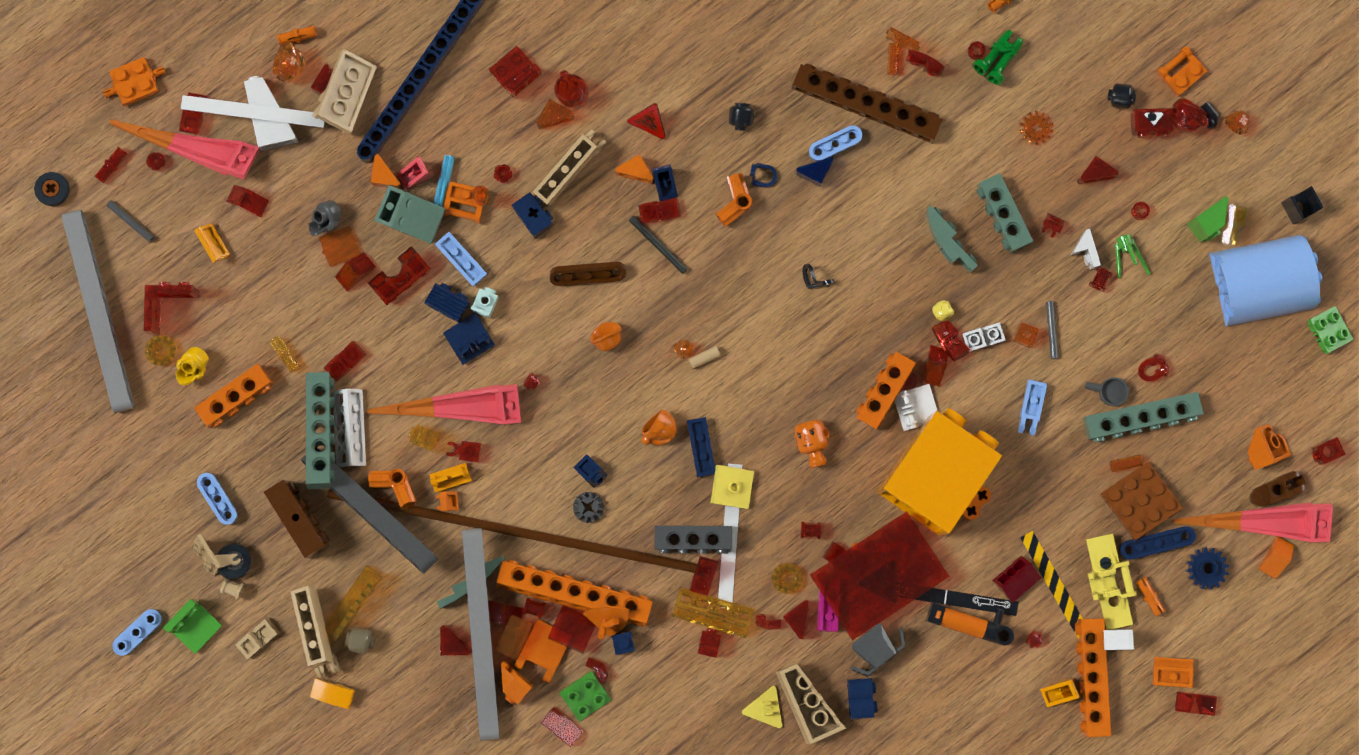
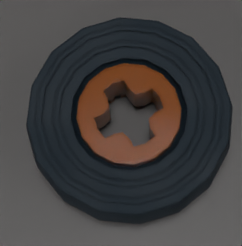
(51, 199)

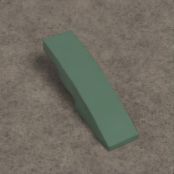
(461, 588)

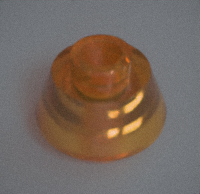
(1238, 122)

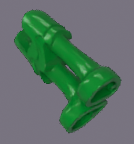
(1000, 47)

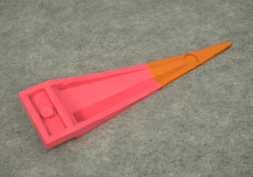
(220, 155)
(484, 404)
(1297, 521)

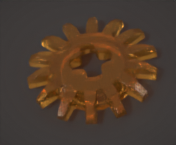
(1042, 124)

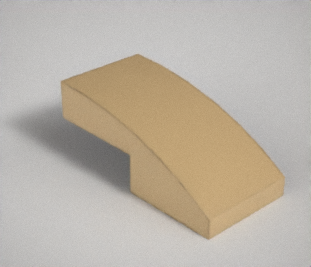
(257, 638)

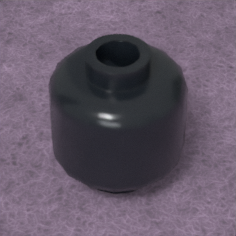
(1122, 96)
(741, 116)

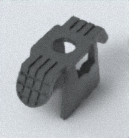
(876, 649)

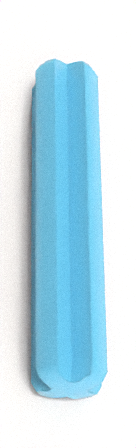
(444, 180)

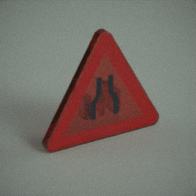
(649, 121)

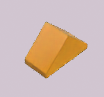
(1059, 692)

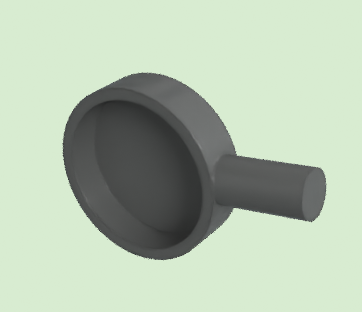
(1111, 391)

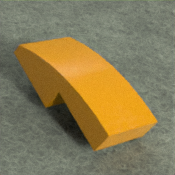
(332, 693)

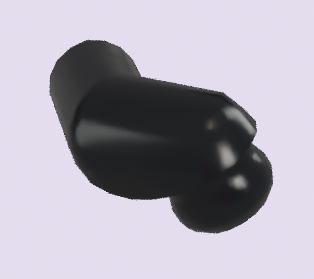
(1212, 115)

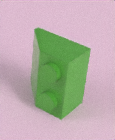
(1209, 222)

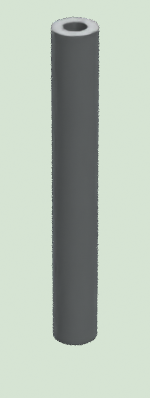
(130, 221)
(1052, 329)

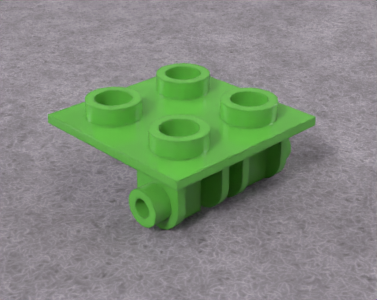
(1330, 330)
(585, 696)

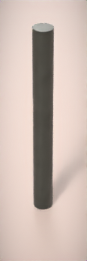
(657, 244)

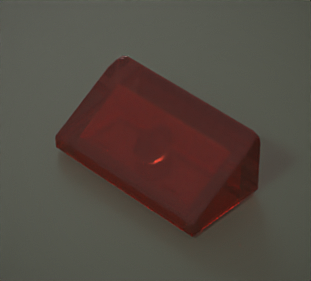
(562, 726)

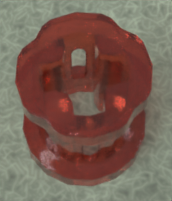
(1100, 279)
(810, 530)
(534, 608)

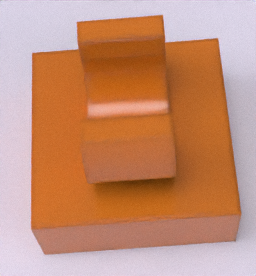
(448, 501)

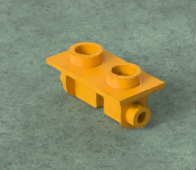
(450, 477)

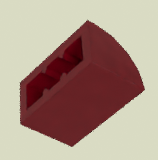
(1017, 579)

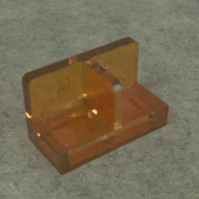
(514, 637)

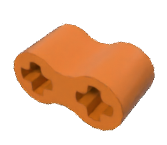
(976, 504)

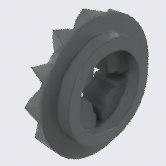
(588, 516)

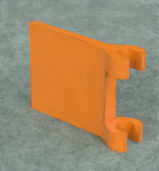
(541, 650)

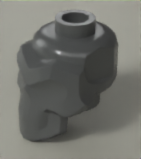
(325, 217)

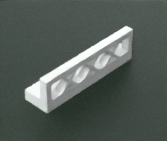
(352, 428)

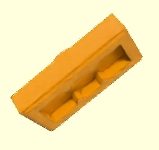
(212, 242)

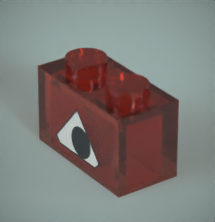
(1152, 122)

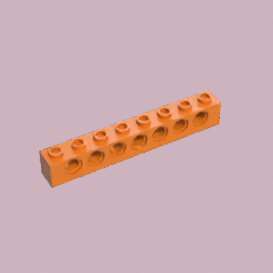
(563, 597)

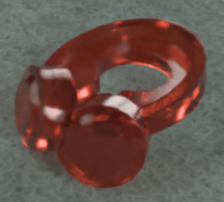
(1157, 359)

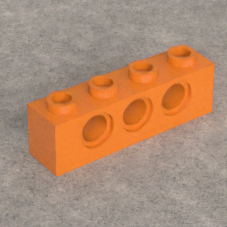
(905, 366)
(206, 409)

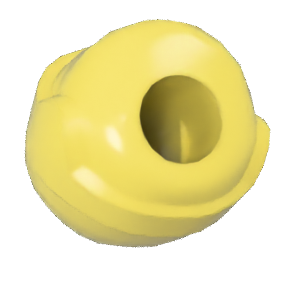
(943, 310)

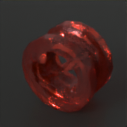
(970, 50)
(1138, 216)

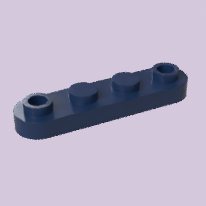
(1157, 542)

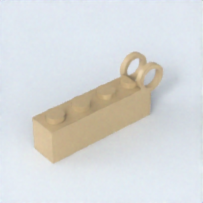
(568, 168)
(313, 630)

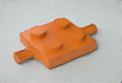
(134, 81)

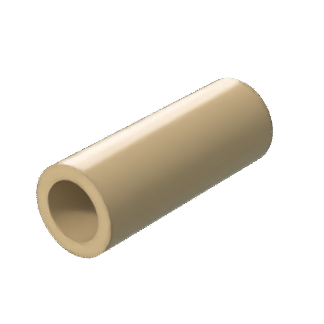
(704, 357)

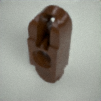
(1265, 496)

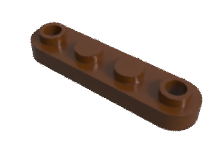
(587, 273)

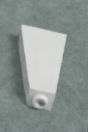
(268, 133)

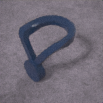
(757, 183)

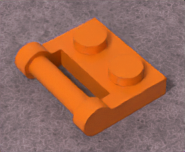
(1186, 76)
(462, 195)

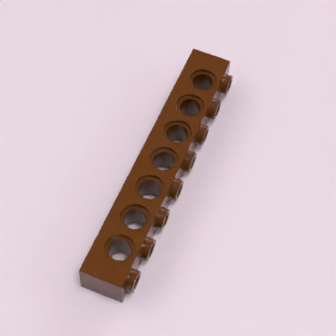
(873, 112)

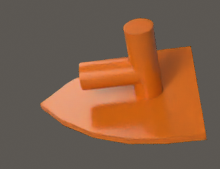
(608, 619)

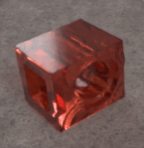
(1335, 451)
(709, 643)

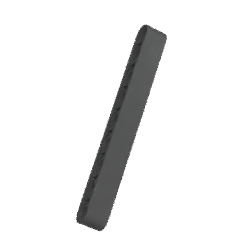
(379, 519)

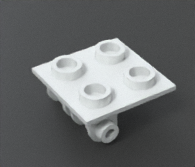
(915, 406)

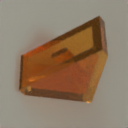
(554, 114)

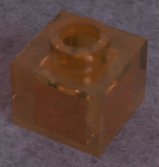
(1021, 339)

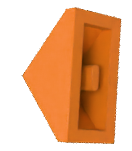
(635, 170)
(382, 174)
(1277, 557)

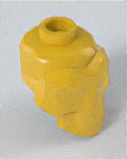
(191, 366)

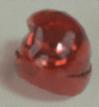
(571, 90)
(1188, 116)

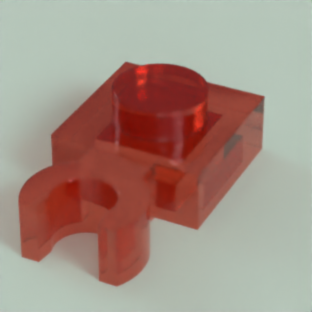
(468, 451)

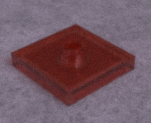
(572, 629)

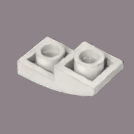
(984, 337)

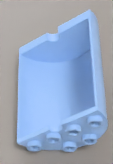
(1266, 279)

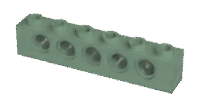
(319, 382)
(1190, 402)

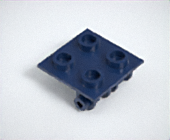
(469, 338)

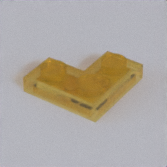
(1234, 217)

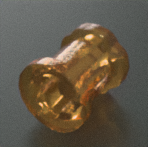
(479, 190)

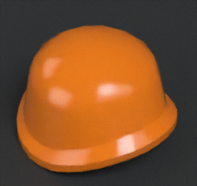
(606, 336)

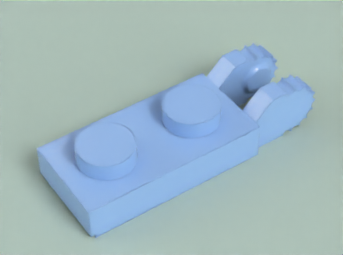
(1032, 405)

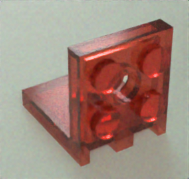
(152, 302)

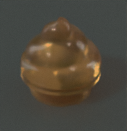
(683, 349)

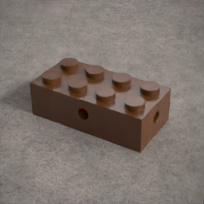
(289, 507)

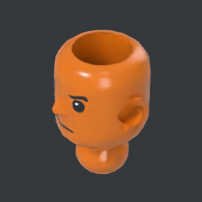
(811, 440)

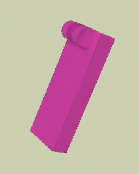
(826, 618)

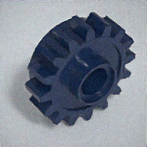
(1217, 568)

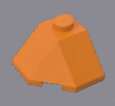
(1267, 447)
(514, 684)

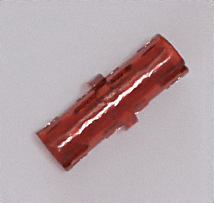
(110, 165)

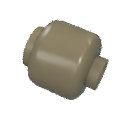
(359, 640)

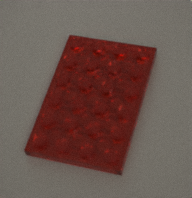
(879, 575)

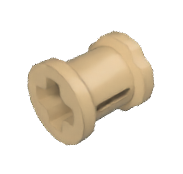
(232, 588)

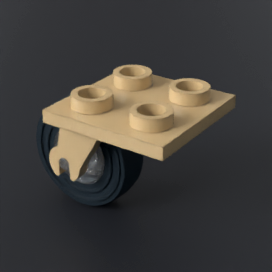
(231, 561)

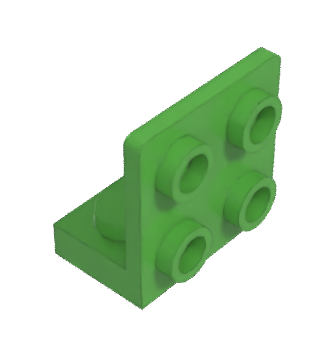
(193, 625)

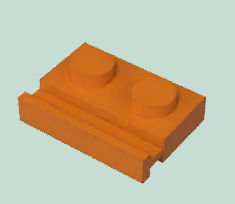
(1173, 672)

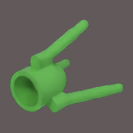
(1128, 244)

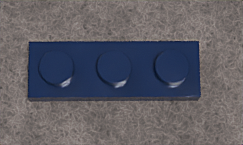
(701, 447)

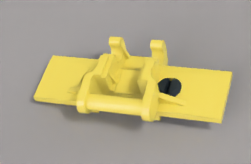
(1103, 583)

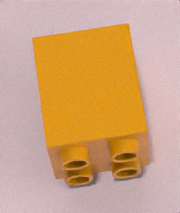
(940, 471)

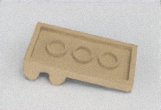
(345, 91)

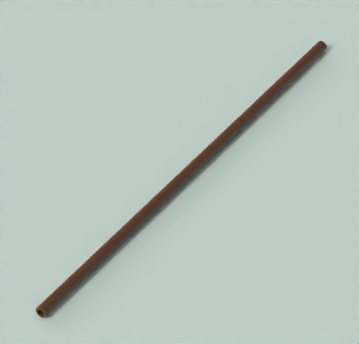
(533, 535)

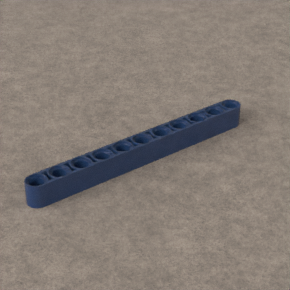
(418, 84)

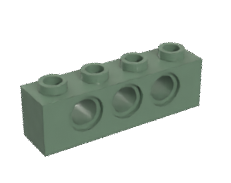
(997, 185)

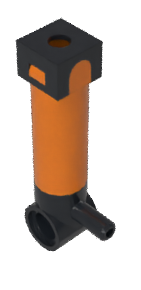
(970, 624)

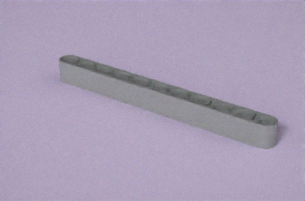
(98, 311)
(480, 634)

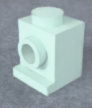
(485, 309)

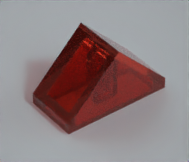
(321, 82)
(1097, 171)
(247, 200)
(354, 271)
(934, 366)
(502, 612)
(797, 618)
(451, 644)

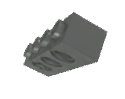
(723, 533)

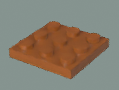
(1141, 501)

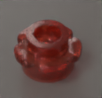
(155, 156)
(502, 178)
(531, 381)
(1034, 639)

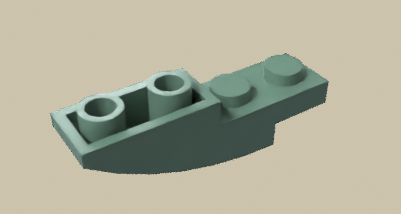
(942, 234)

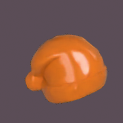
(659, 429)

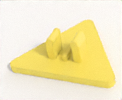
(765, 708)

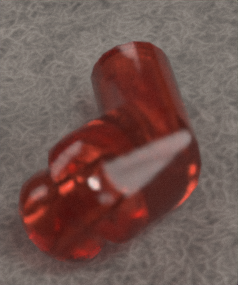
(767, 624)
(600, 669)

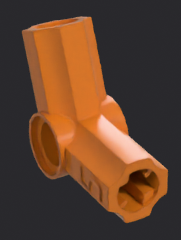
(739, 191)
(386, 479)

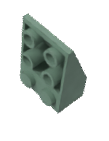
(410, 214)

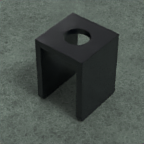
(1310, 203)

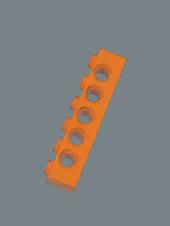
(1102, 726)

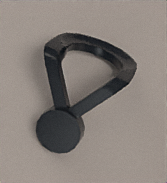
(816, 283)

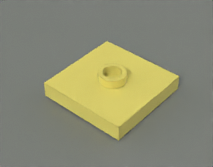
(732, 487)

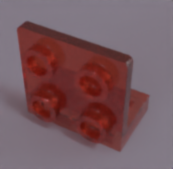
(515, 71)

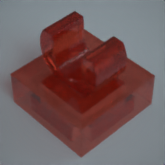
(1054, 223)

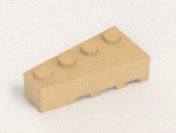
(809, 708)

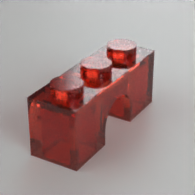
(411, 270)

